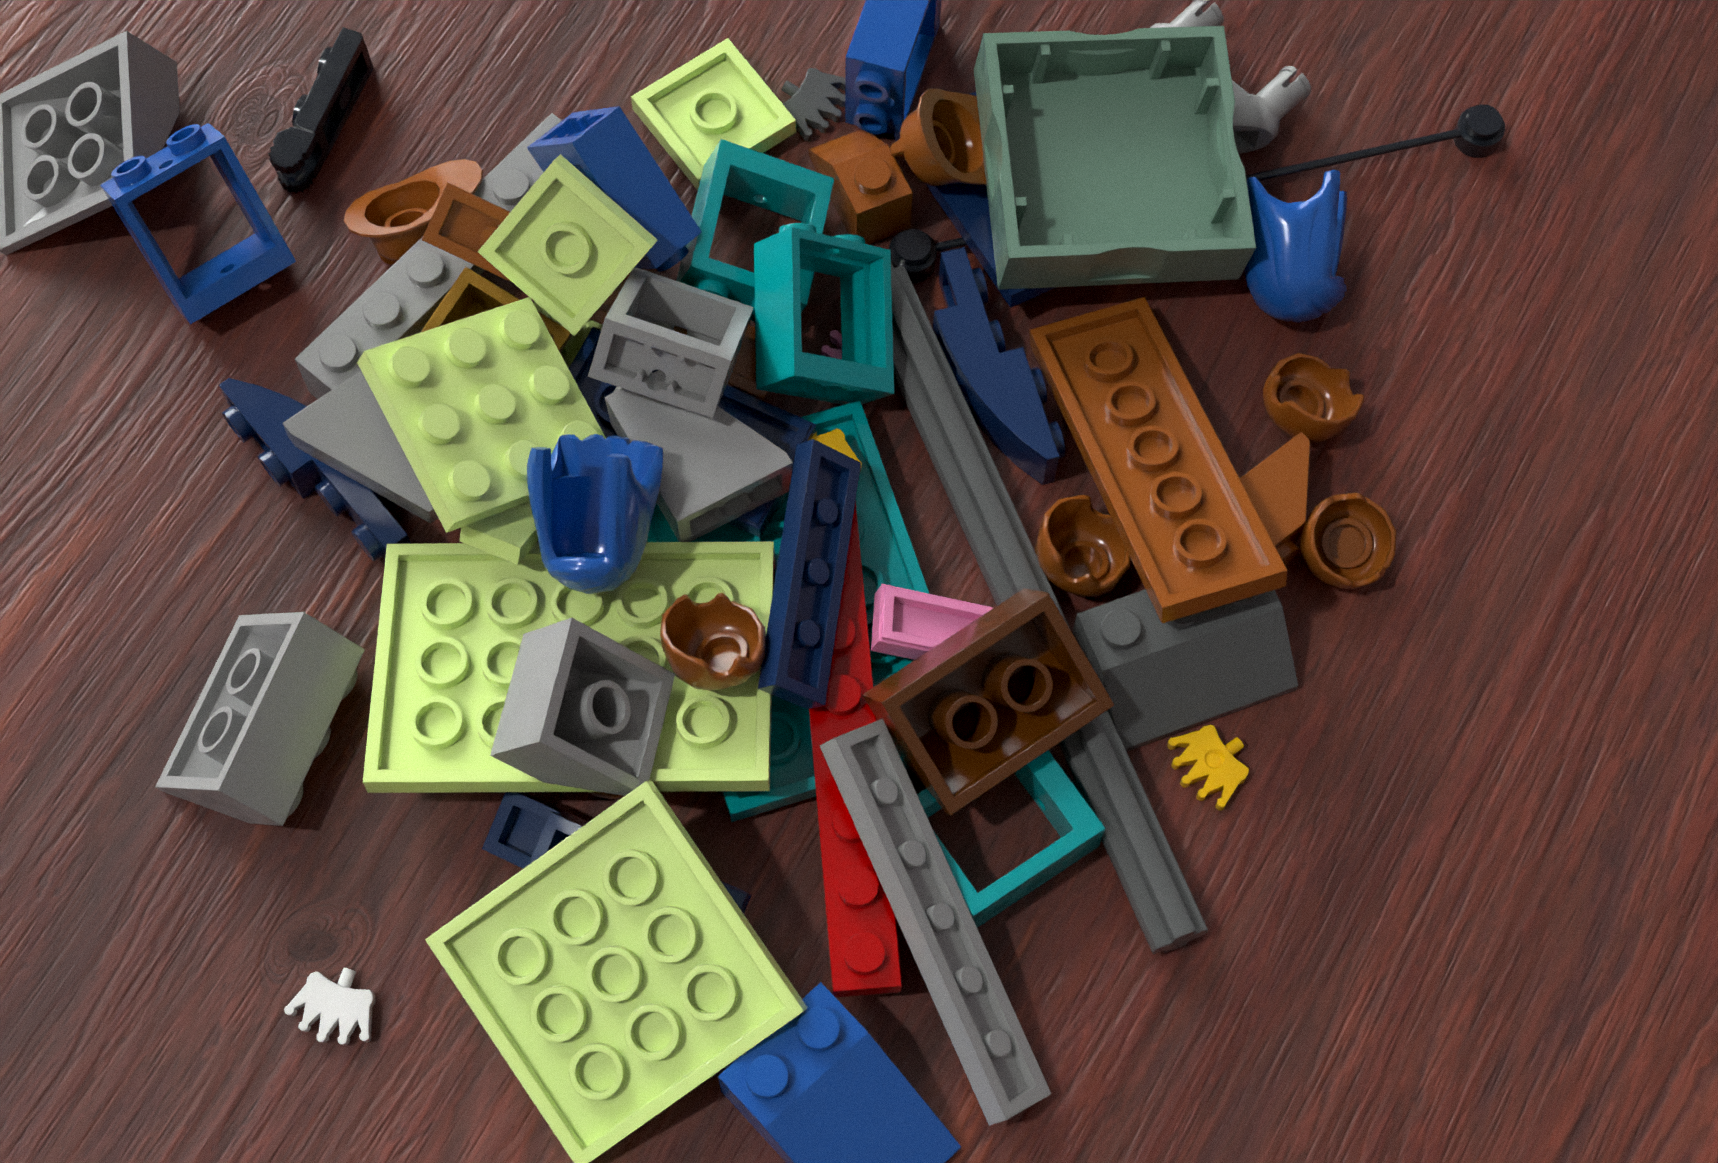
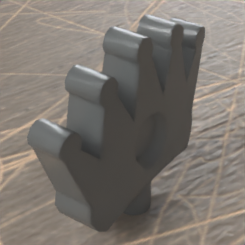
(815, 101)

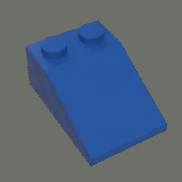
(833, 1094)

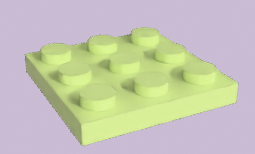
(475, 404)

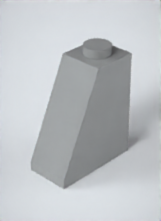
(355, 438)
(709, 464)

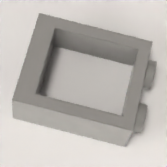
(642, 338)

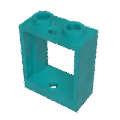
(763, 183)
(866, 316)
(1066, 812)

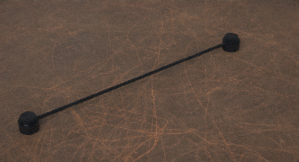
(1475, 135)

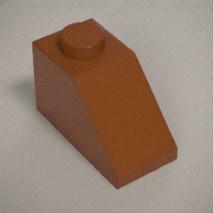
(866, 186)
(1280, 494)

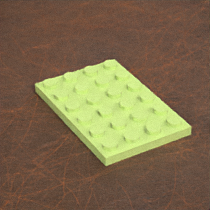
(453, 641)

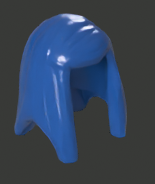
(1297, 251)
(593, 507)

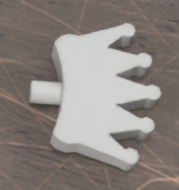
(334, 1006)

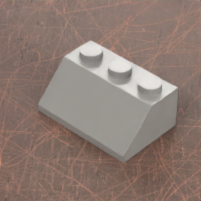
(262, 717)

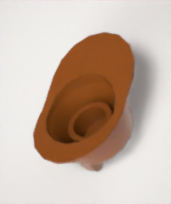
(943, 139)
(401, 211)

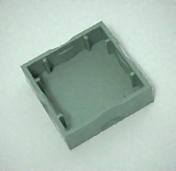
(1112, 157)

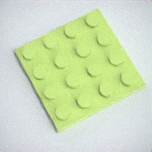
(615, 973)

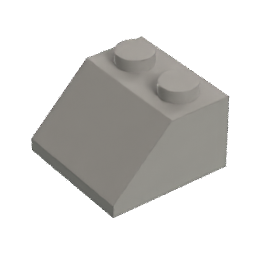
(582, 710)

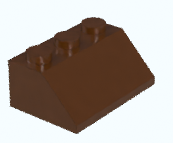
(989, 699)

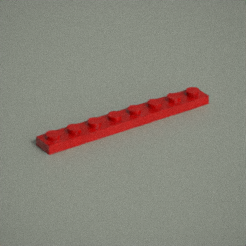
(857, 909)

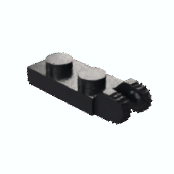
(322, 113)

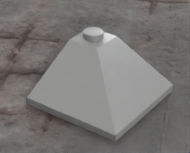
(74, 128)

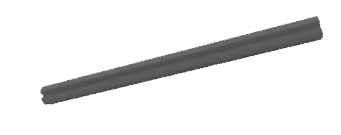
(1009, 565)

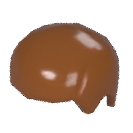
(1310, 398)
(1348, 541)
(1081, 548)
(712, 642)

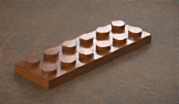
(1157, 461)

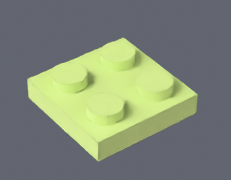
(712, 101)
(567, 245)

